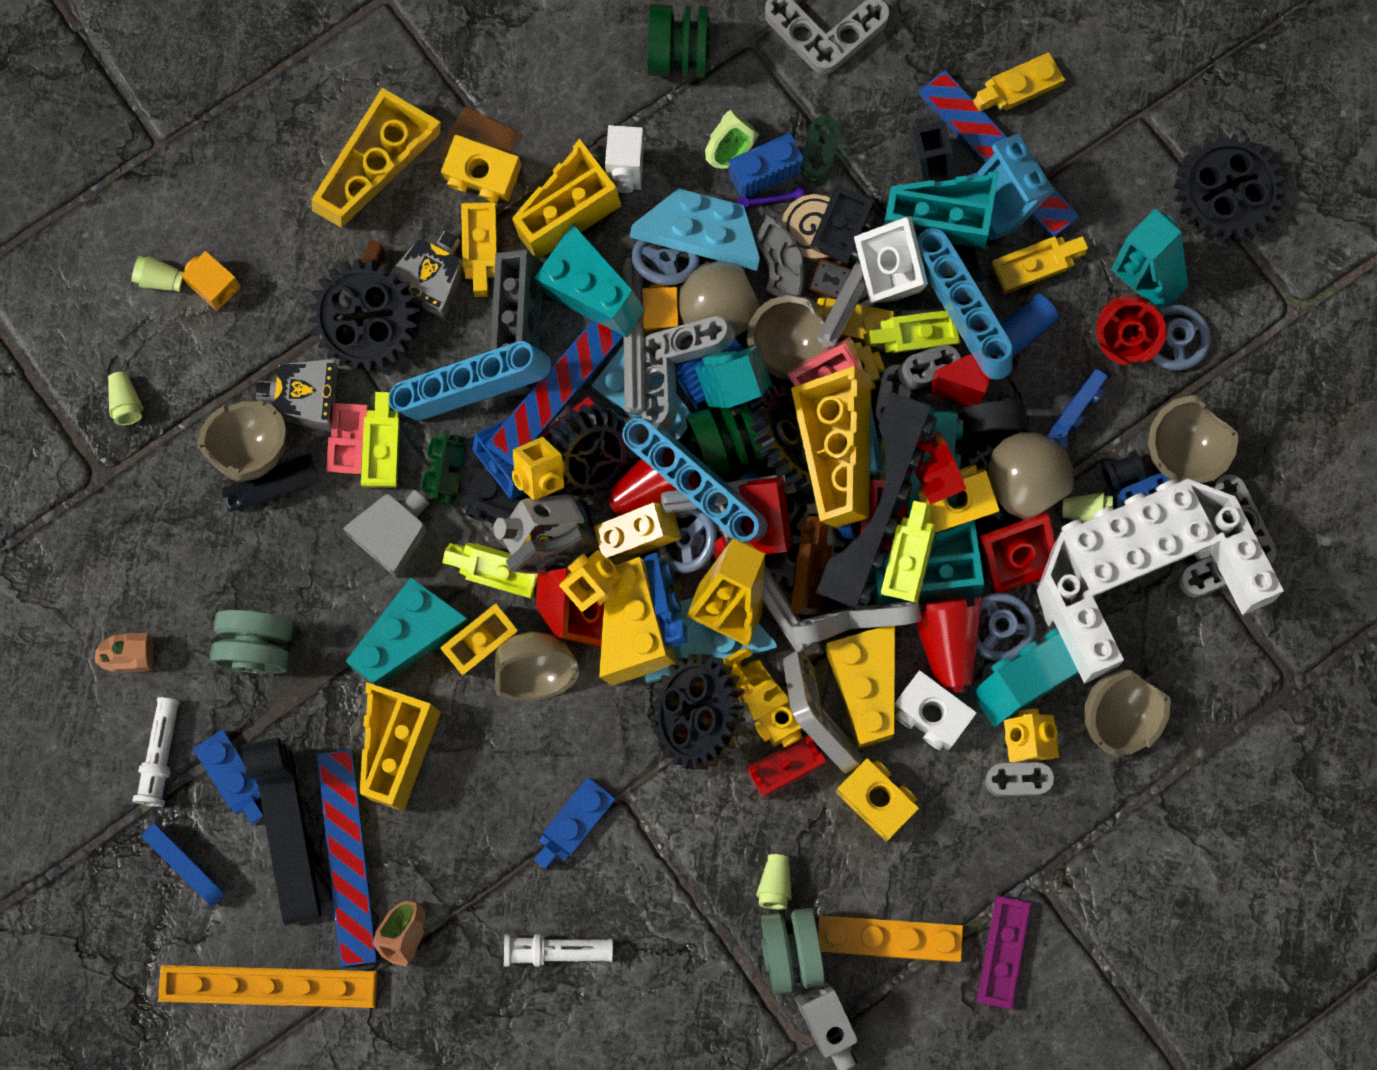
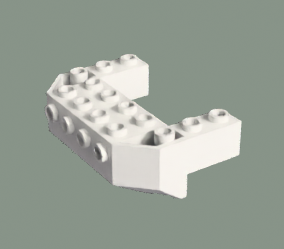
(1140, 539)

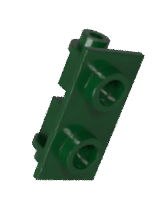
(443, 454)

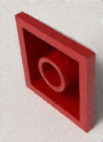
(563, 615)

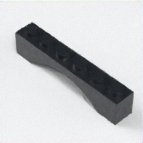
(935, 161)
(903, 431)

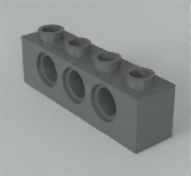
(516, 304)

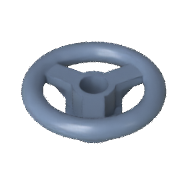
(663, 264)
(1187, 329)
(700, 542)
(1027, 630)

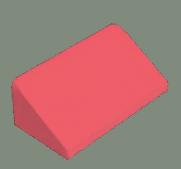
(826, 362)

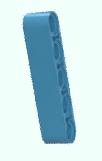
(970, 316)
(470, 381)
(679, 473)

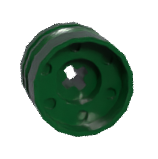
(678, 40)
(725, 439)

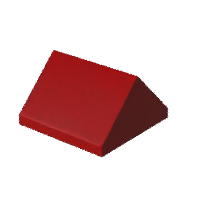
(960, 382)
(1017, 552)

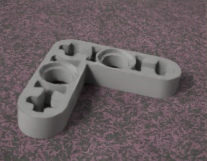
(827, 42)
(672, 354)
(1258, 526)
(847, 618)
(812, 718)

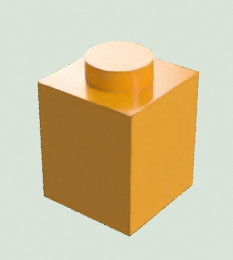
(210, 280)
(660, 308)

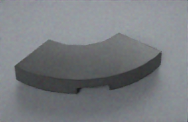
(783, 259)
(563, 549)

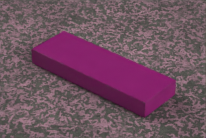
(1003, 952)

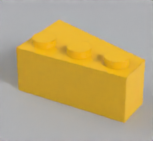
(574, 194)
(732, 593)
(631, 630)
(865, 680)
(395, 745)

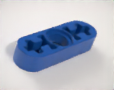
(183, 864)

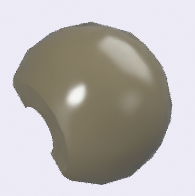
(718, 291)
(786, 332)
(244, 439)
(1191, 441)
(1030, 474)
(534, 667)
(1125, 712)

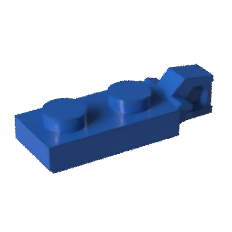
(1072, 415)
(665, 601)
(230, 776)
(574, 823)

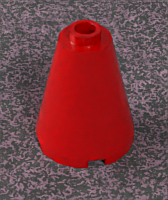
(644, 485)
(950, 640)

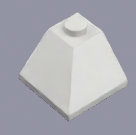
(891, 261)

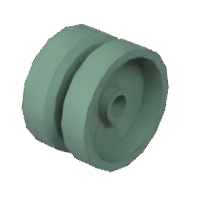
(251, 642)
(790, 951)

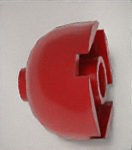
(1130, 329)

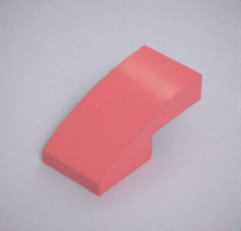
(346, 438)

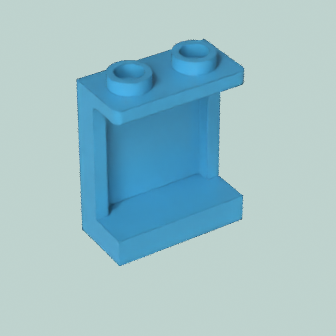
(1019, 185)

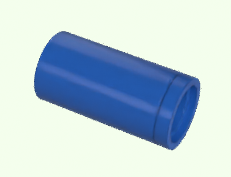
(1029, 322)

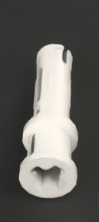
(167, 711)
(538, 950)

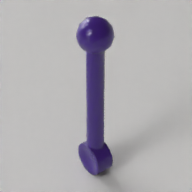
(799, 192)

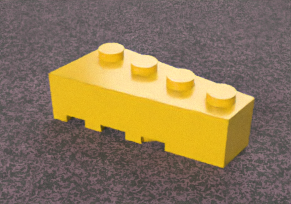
(376, 153)
(836, 442)

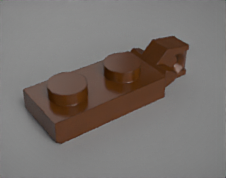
(811, 564)

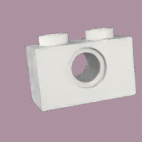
(625, 157)
(924, 692)

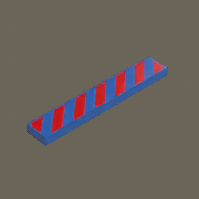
(979, 135)
(555, 390)
(347, 858)

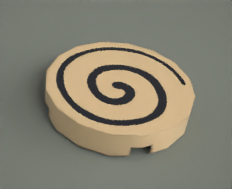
(802, 222)

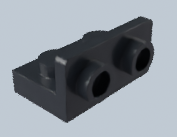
(844, 218)
(487, 498)

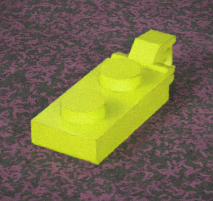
(914, 332)
(380, 445)
(909, 554)
(489, 568)

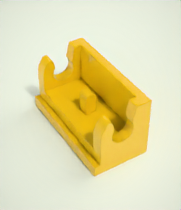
(760, 689)

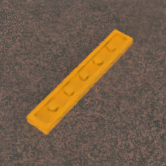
(268, 986)

